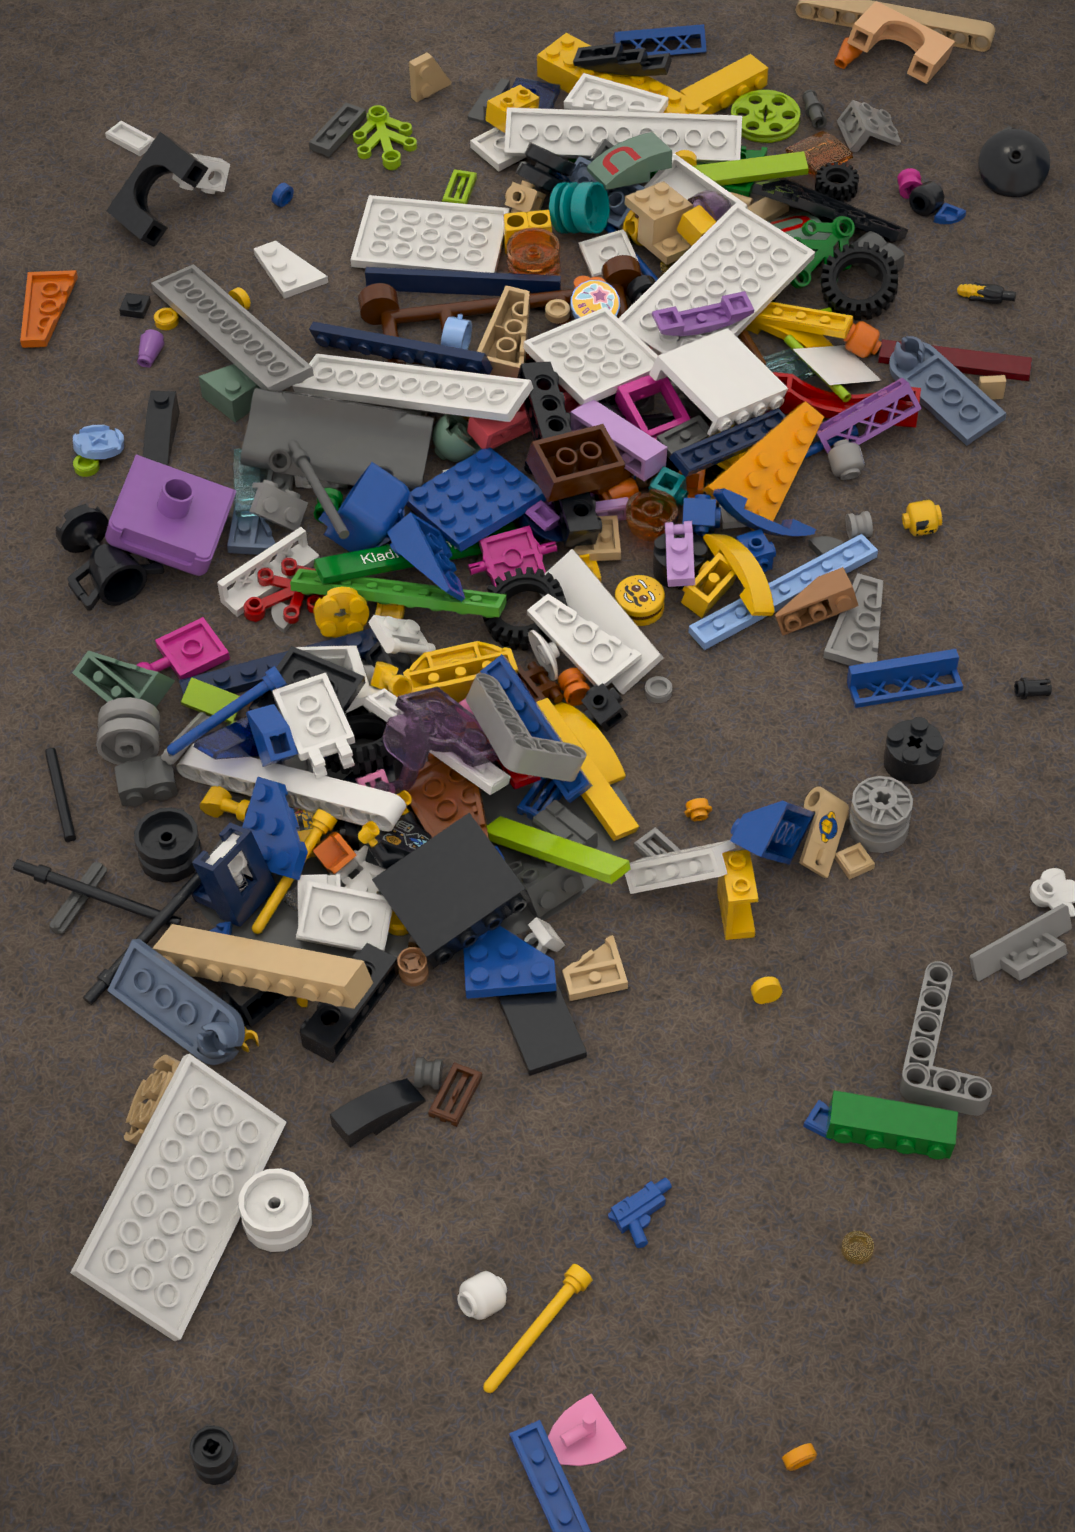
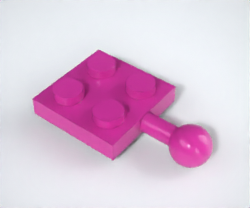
(189, 650)

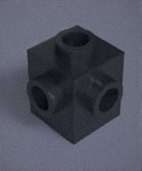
(604, 706)

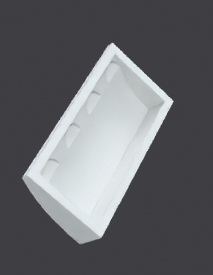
(689, 181)

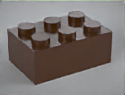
(575, 462)

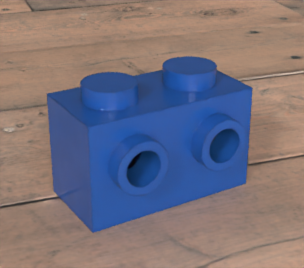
(702, 513)

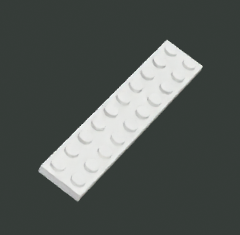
(581, 131)
(416, 387)

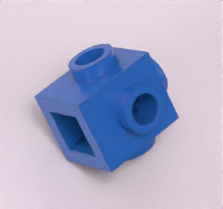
(760, 548)

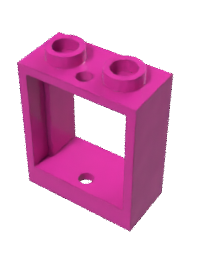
(643, 388)

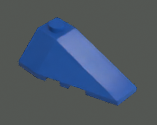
(427, 551)

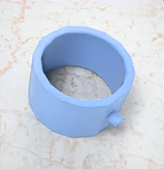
(457, 332)

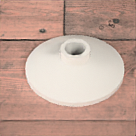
(545, 653)

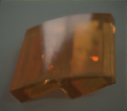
(821, 149)

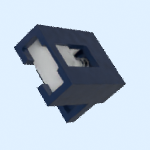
(233, 876)

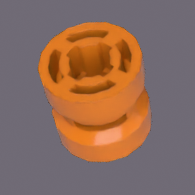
(573, 684)

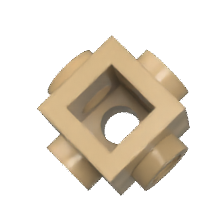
(524, 197)

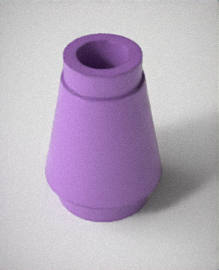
(150, 346)

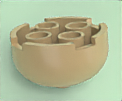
(151, 1089)

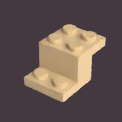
(659, 216)

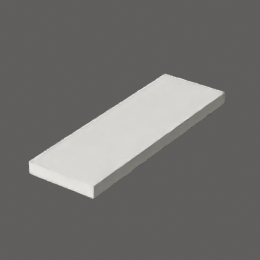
(595, 604)

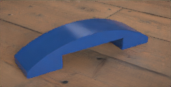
(735, 504)

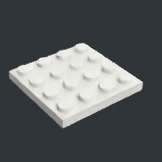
(593, 355)

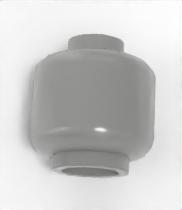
(846, 459)

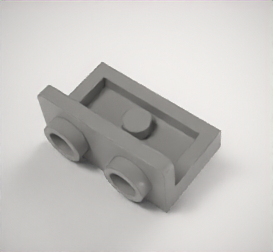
(278, 506)

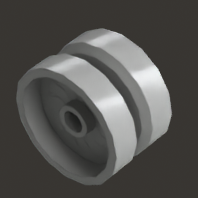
(128, 730)

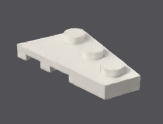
(287, 270)

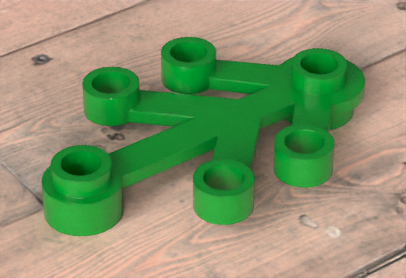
(823, 247)

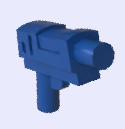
(634, 1211)

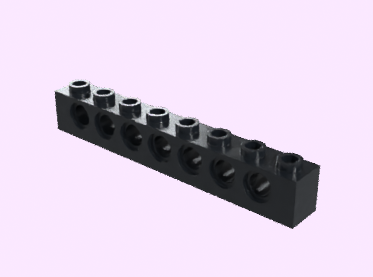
(547, 419)

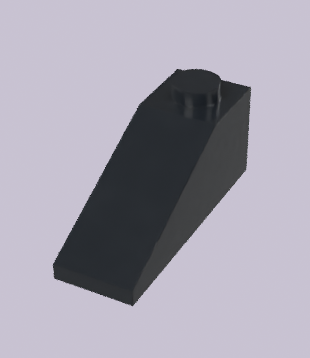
(160, 425)

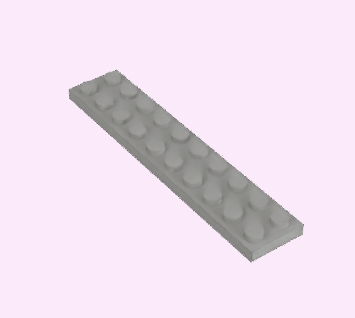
(232, 329)

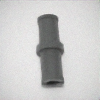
(814, 109)

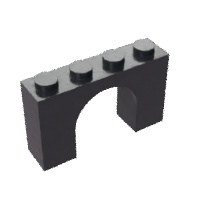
(131, 203)

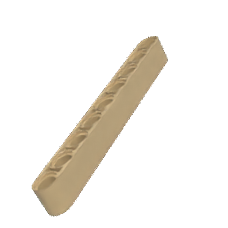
(965, 32)

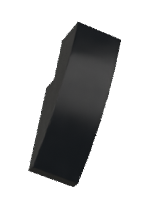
(375, 1110)

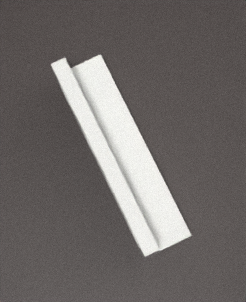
(248, 586)
(678, 867)

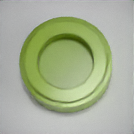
(85, 467)

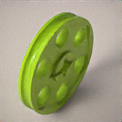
(774, 117)

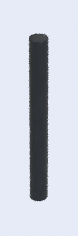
(60, 795)

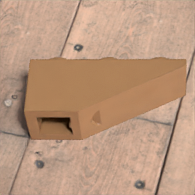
(821, 599)

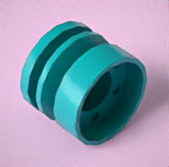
(579, 207)

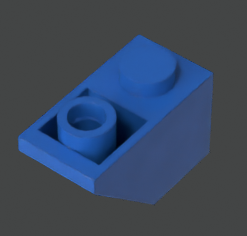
(271, 735)

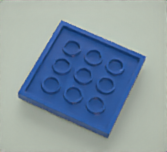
(474, 498)

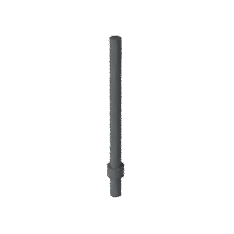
(302, 461)

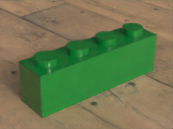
(892, 1125)

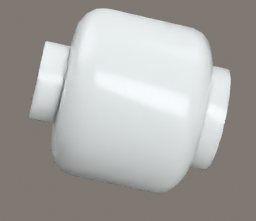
(482, 1295)

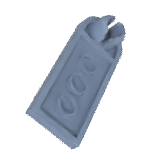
(945, 390)
(177, 1005)

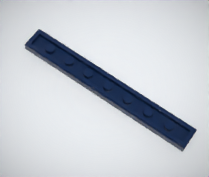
(459, 281)

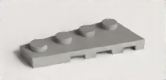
(857, 630)

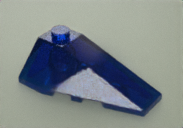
(229, 741)

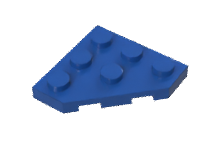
(275, 829)
(506, 966)

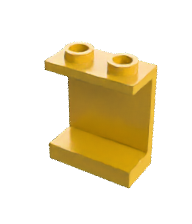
(736, 893)

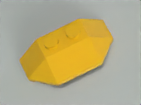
(454, 667)

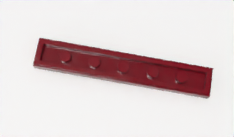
(974, 361)

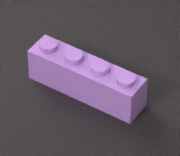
(640, 451)

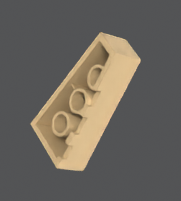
(507, 332)

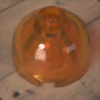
(649, 512)

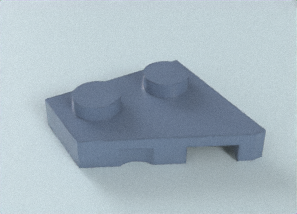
(249, 535)

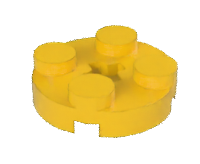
(341, 598)

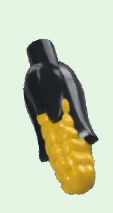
(986, 293)

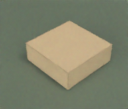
(993, 386)
(854, 861)

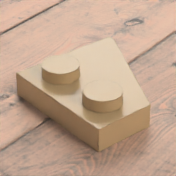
(595, 973)

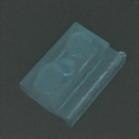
(788, 362)

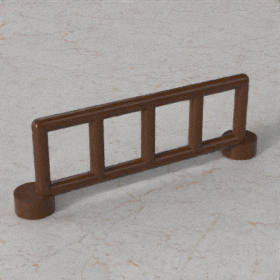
(380, 302)

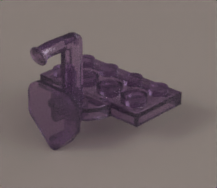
(432, 723)

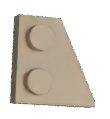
(426, 77)
(607, 543)

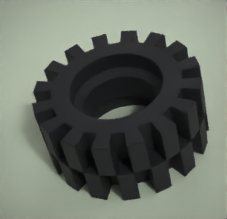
(837, 173)

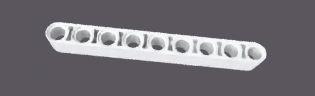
(337, 797)

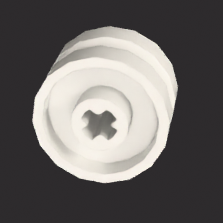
(275, 1210)

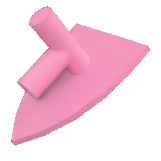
(584, 1435)

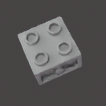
(862, 121)

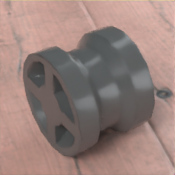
(428, 1073)

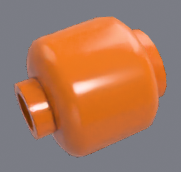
(862, 339)

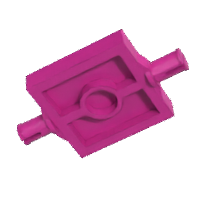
(511, 551)

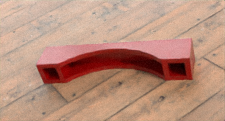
(830, 404)

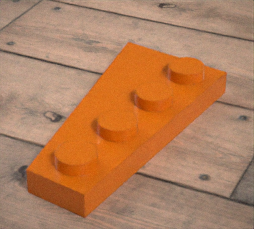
(44, 304)

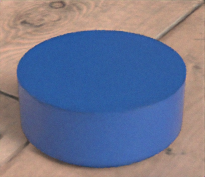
(282, 195)

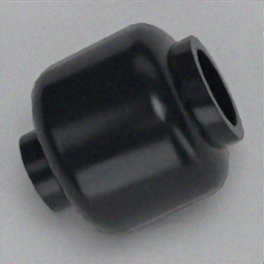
(926, 198)

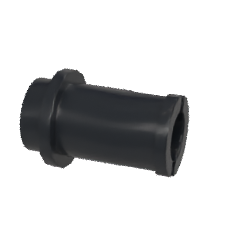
(1027, 688)

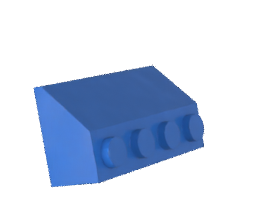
(772, 830)

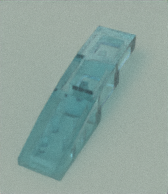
(243, 480)

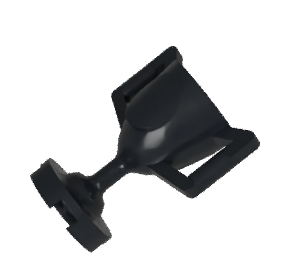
(112, 570)

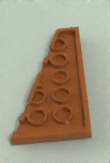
(444, 797)

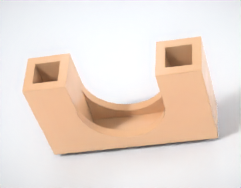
(885, 23)

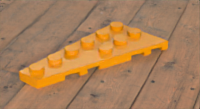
(771, 463)

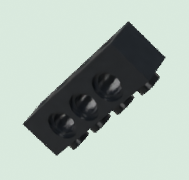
(331, 1040)

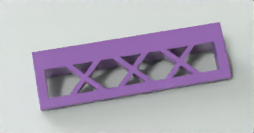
(866, 408)

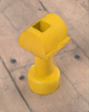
(386, 677)
(220, 800)

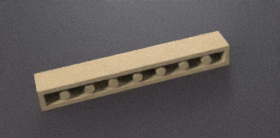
(266, 966)

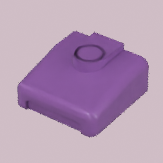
(169, 516)

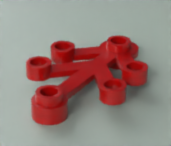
(255, 607)

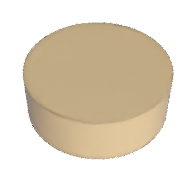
(557, 311)

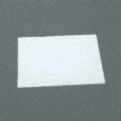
(837, 365)

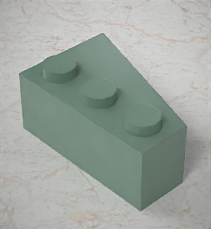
(228, 391)
(120, 679)

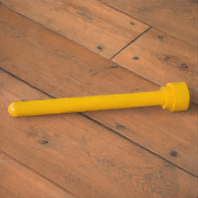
(321, 825)
(575, 1280)

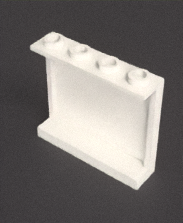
(721, 379)

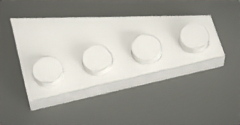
(605, 95)
(587, 647)

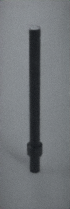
(45, 874)
(106, 976)

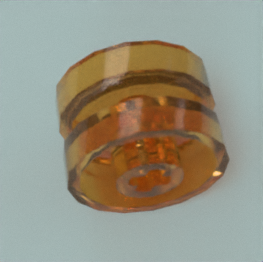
(533, 252)

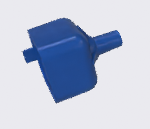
(370, 510)

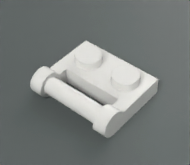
(400, 635)

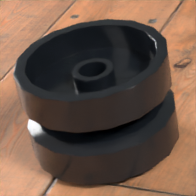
(545, 169)
(167, 844)

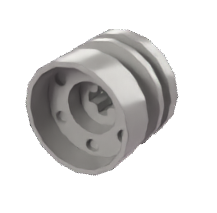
(880, 814)

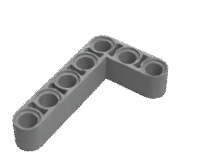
(512, 740)
(925, 1044)

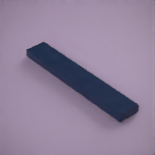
(725, 444)

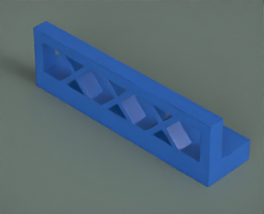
(664, 34)
(902, 673)

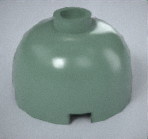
(452, 439)

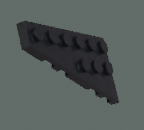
(826, 206)

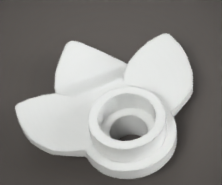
(1053, 890)

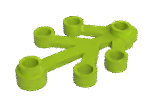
(379, 118)

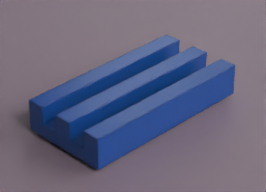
(524, 807)

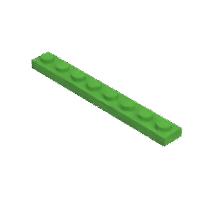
(405, 593)

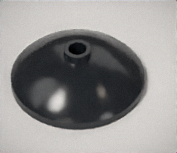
(1009, 175)

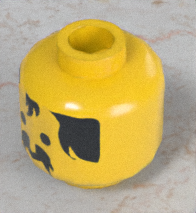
(922, 518)

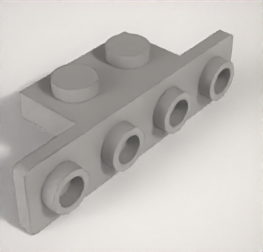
(1025, 948)

